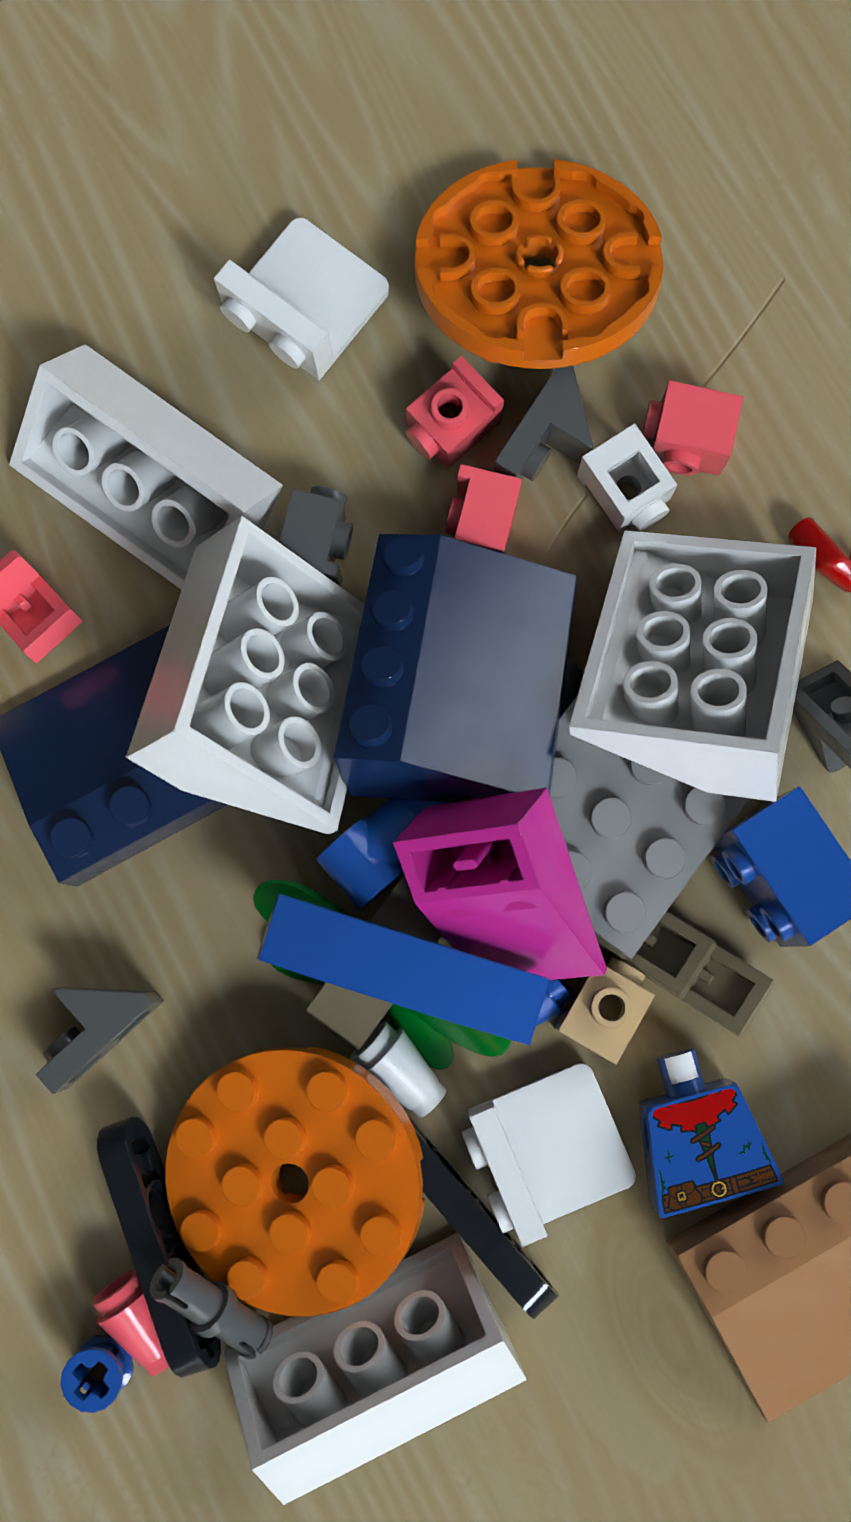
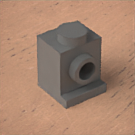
(318, 529)

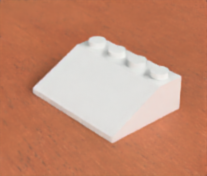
(699, 659)
(253, 682)

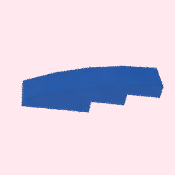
(403, 969)

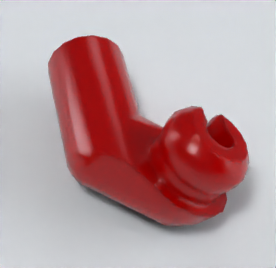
(830, 558)

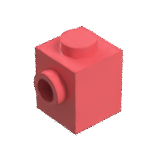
(693, 428)

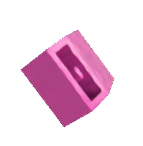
(502, 883)

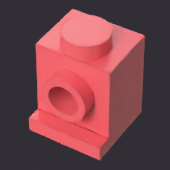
(453, 437)
(486, 511)

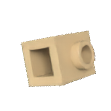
(606, 1010)

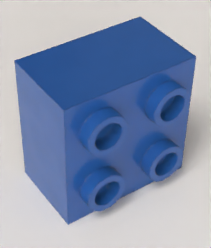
(787, 870)

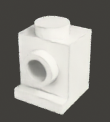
(633, 461)

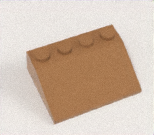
(780, 1280)

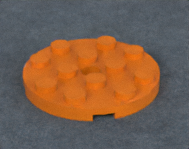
(536, 316)
(360, 1165)

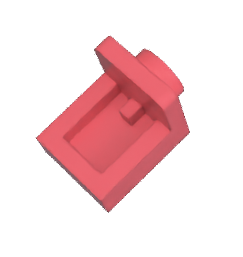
(32, 609)

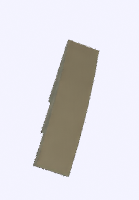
(699, 973)

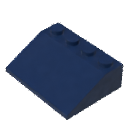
(455, 673)
(73, 769)

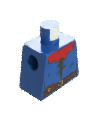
(701, 1141)

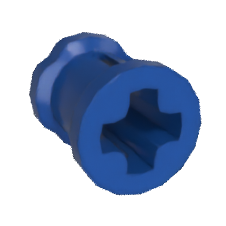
(77, 1370)

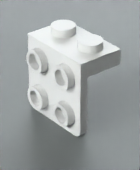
(303, 297)
(548, 1150)

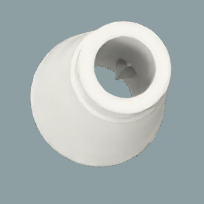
(401, 1068)

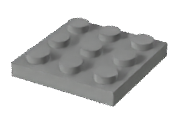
(630, 835)

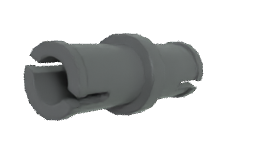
(211, 1308)

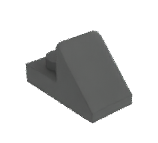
(554, 420)
(825, 713)
(107, 1019)

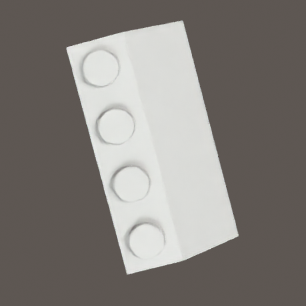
(134, 463)
(372, 1373)

